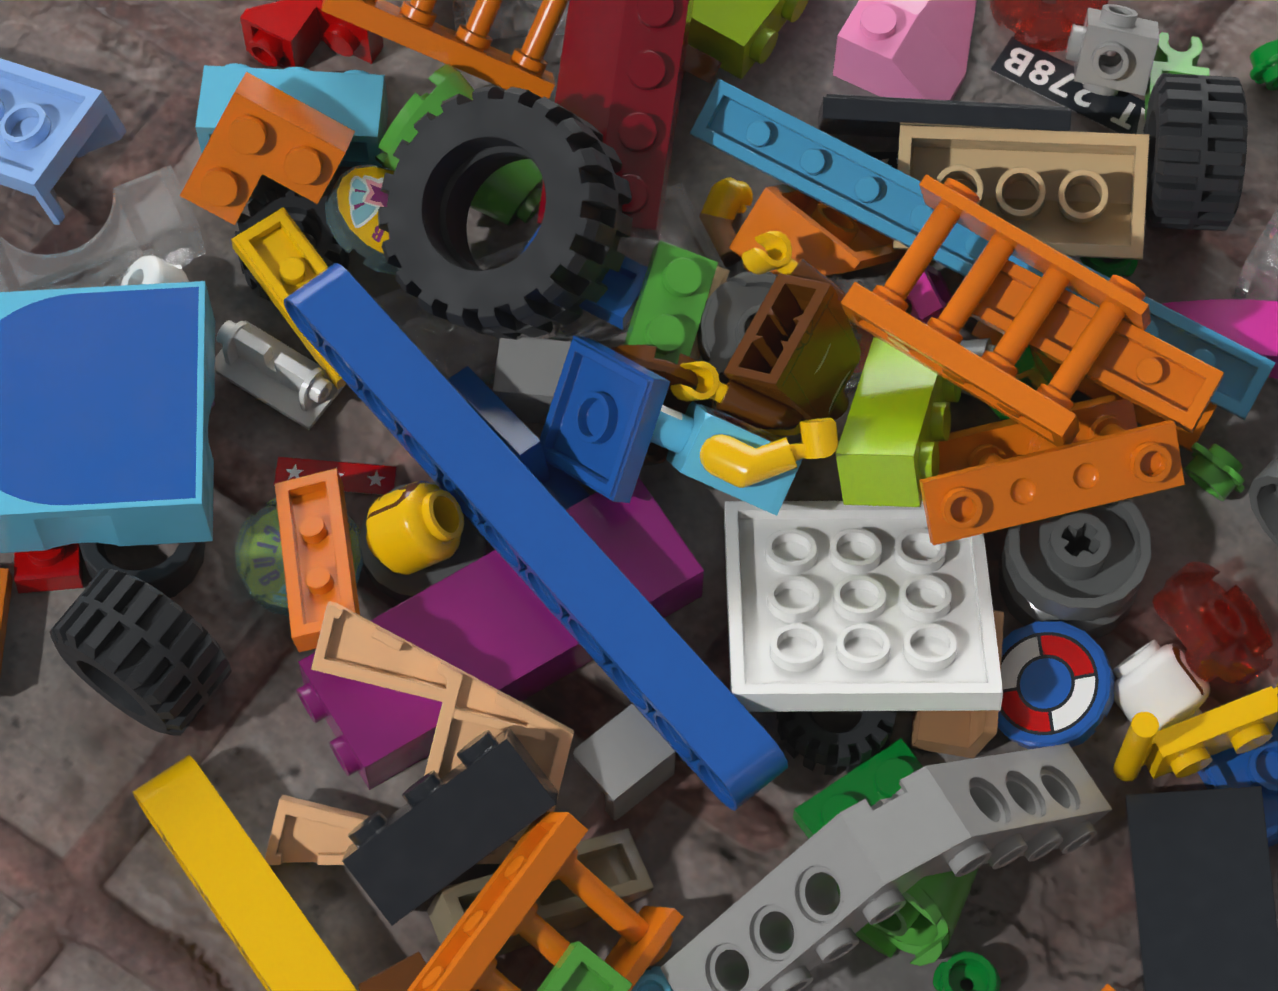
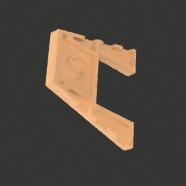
(370, 654)

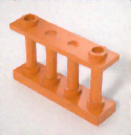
(469, 46)
(1133, 364)
(993, 374)
(1012, 476)
(510, 908)

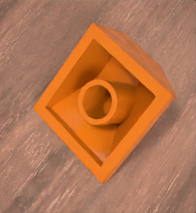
(816, 233)

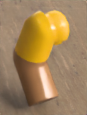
(721, 206)

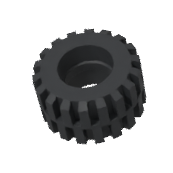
(1195, 151)
(141, 651)

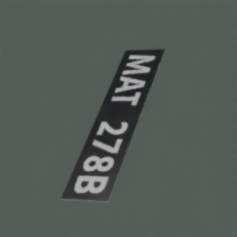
(1055, 81)

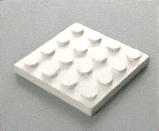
(856, 611)

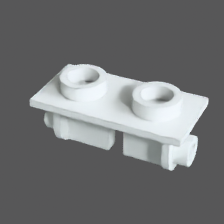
(273, 372)

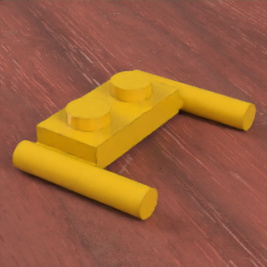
(1189, 744)

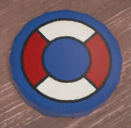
(1053, 685)

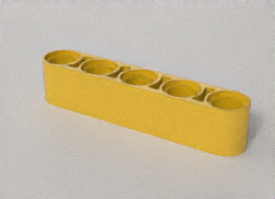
(237, 882)

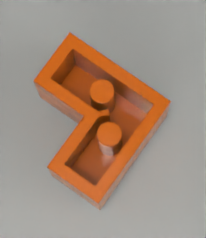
(267, 136)

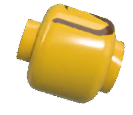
(414, 527)

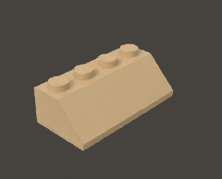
(1059, 186)

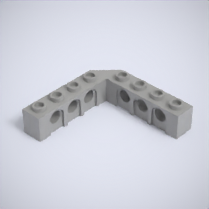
(937, 823)

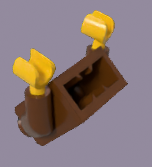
(792, 353)

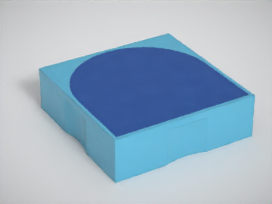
(106, 416)

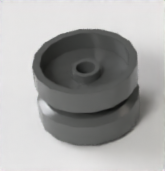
(1076, 567)

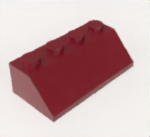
(625, 79)

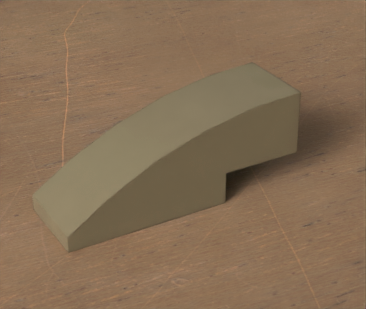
(607, 856)

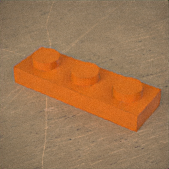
(315, 552)

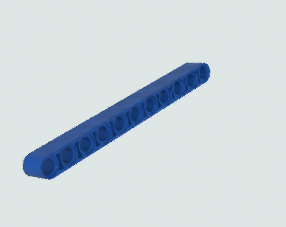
(538, 538)

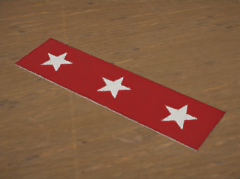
(355, 476)

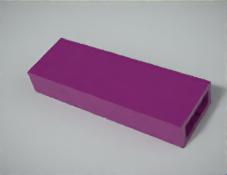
(495, 631)

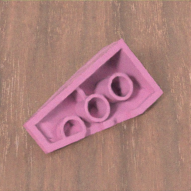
(906, 47)

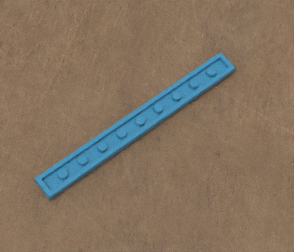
(895, 207)

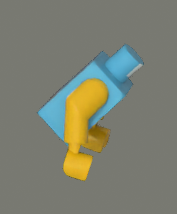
(738, 456)

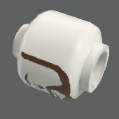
(1159, 683)

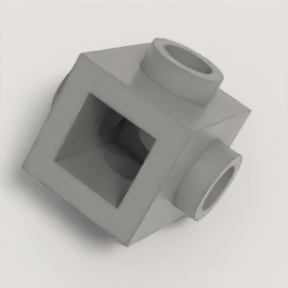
(1113, 50)

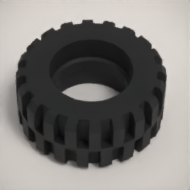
(436, 188)

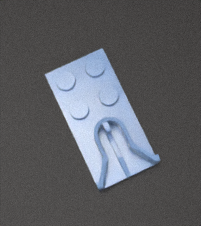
(47, 126)

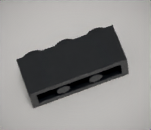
(448, 823)

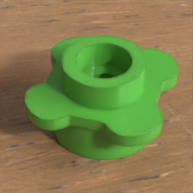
(1215, 471)

